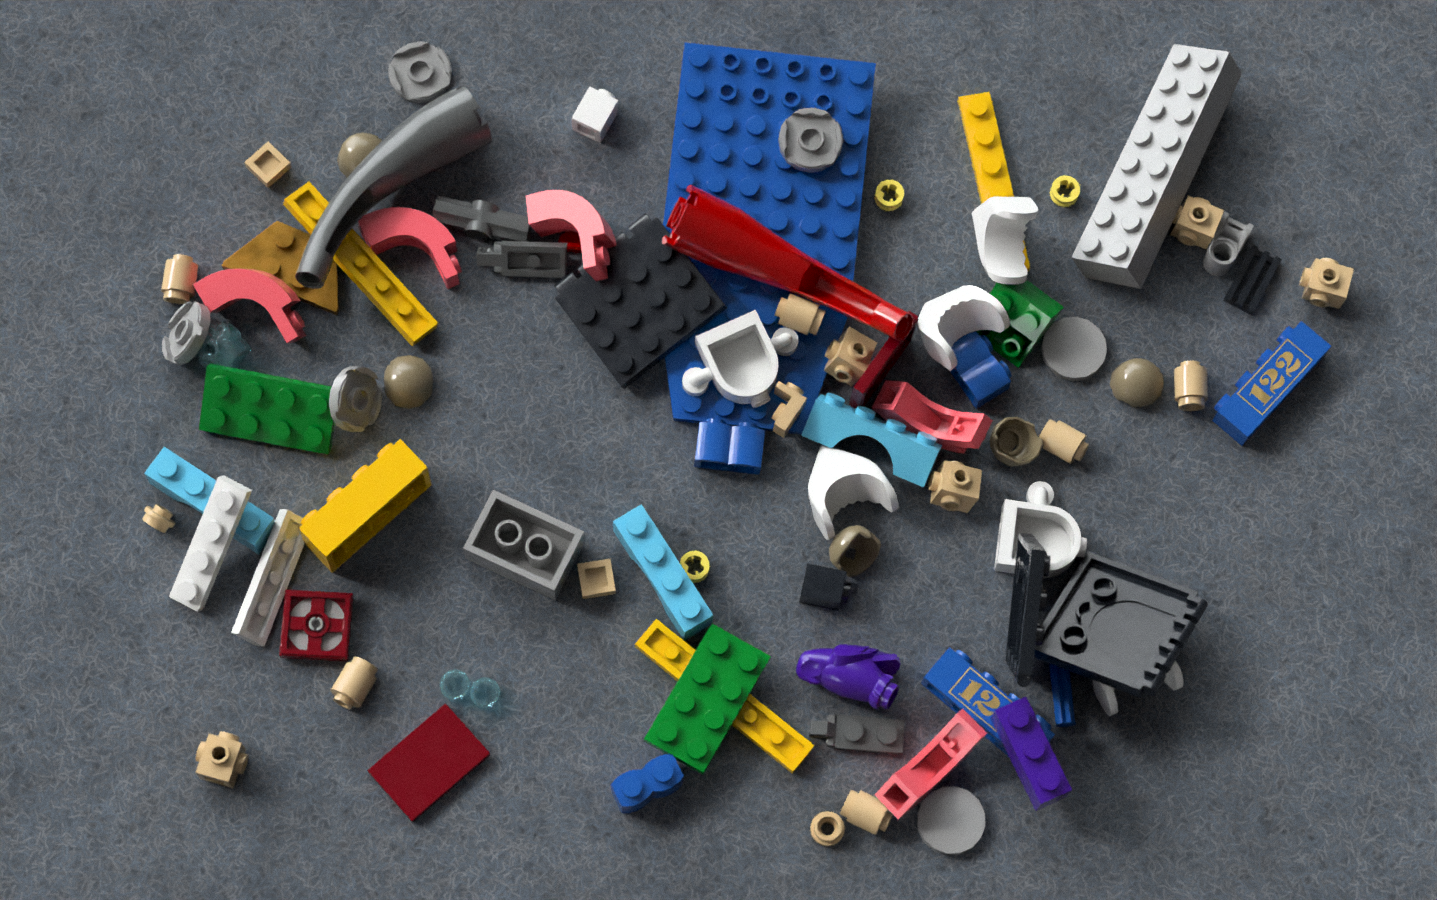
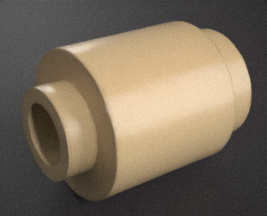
(179, 278)
(799, 314)
(1191, 386)
(1064, 441)
(354, 683)
(866, 812)

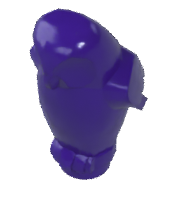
(852, 673)

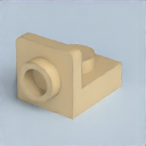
(787, 414)

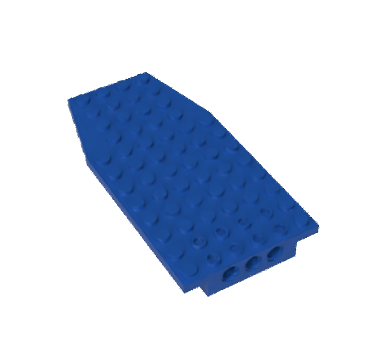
(730, 148)

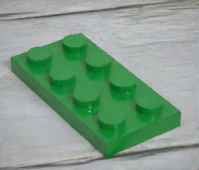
(267, 409)
(707, 699)

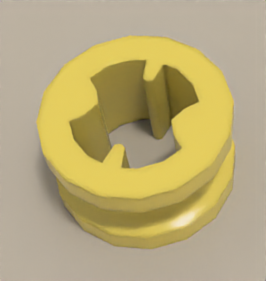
(879, 195)
(1061, 200)
(704, 564)

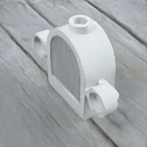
(740, 360)
(1049, 525)

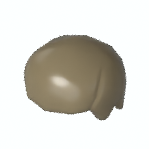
(354, 151)
(408, 381)
(1137, 382)
(1012, 432)
(866, 547)

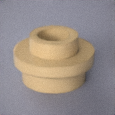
(158, 518)
(831, 818)

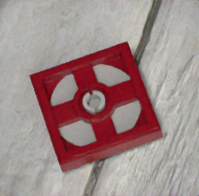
(316, 625)

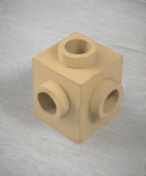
(1196, 222)
(1326, 283)
(849, 356)
(955, 486)
(225, 770)

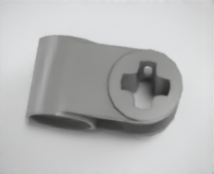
(1228, 242)

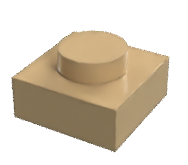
(267, 164)
(596, 578)

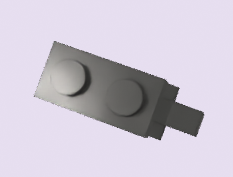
(525, 258)
(860, 733)

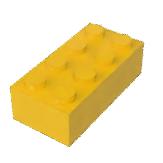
(365, 505)

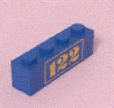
(1270, 383)
(965, 688)

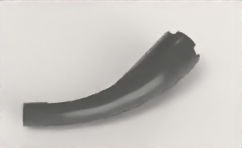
(416, 147)

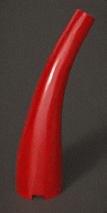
(739, 244)

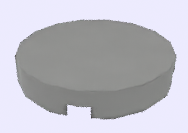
(427, 78)
(810, 140)
(188, 332)
(1074, 348)
(355, 399)
(951, 820)

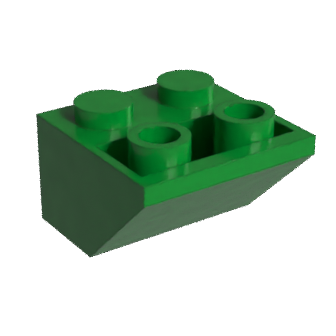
(1030, 316)

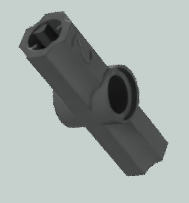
(481, 220)

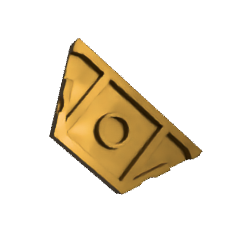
(279, 253)

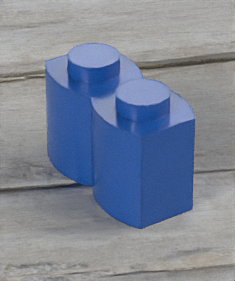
(978, 369)
(729, 446)
(656, 780)

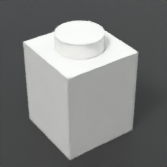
(595, 114)

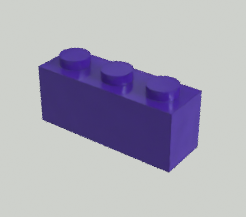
(1030, 753)

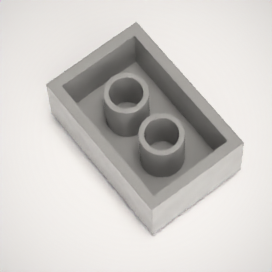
(524, 545)

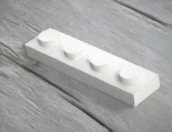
(210, 543)
(270, 579)

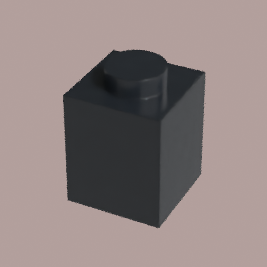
(824, 587)

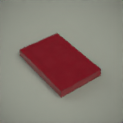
(880, 367)
(428, 762)

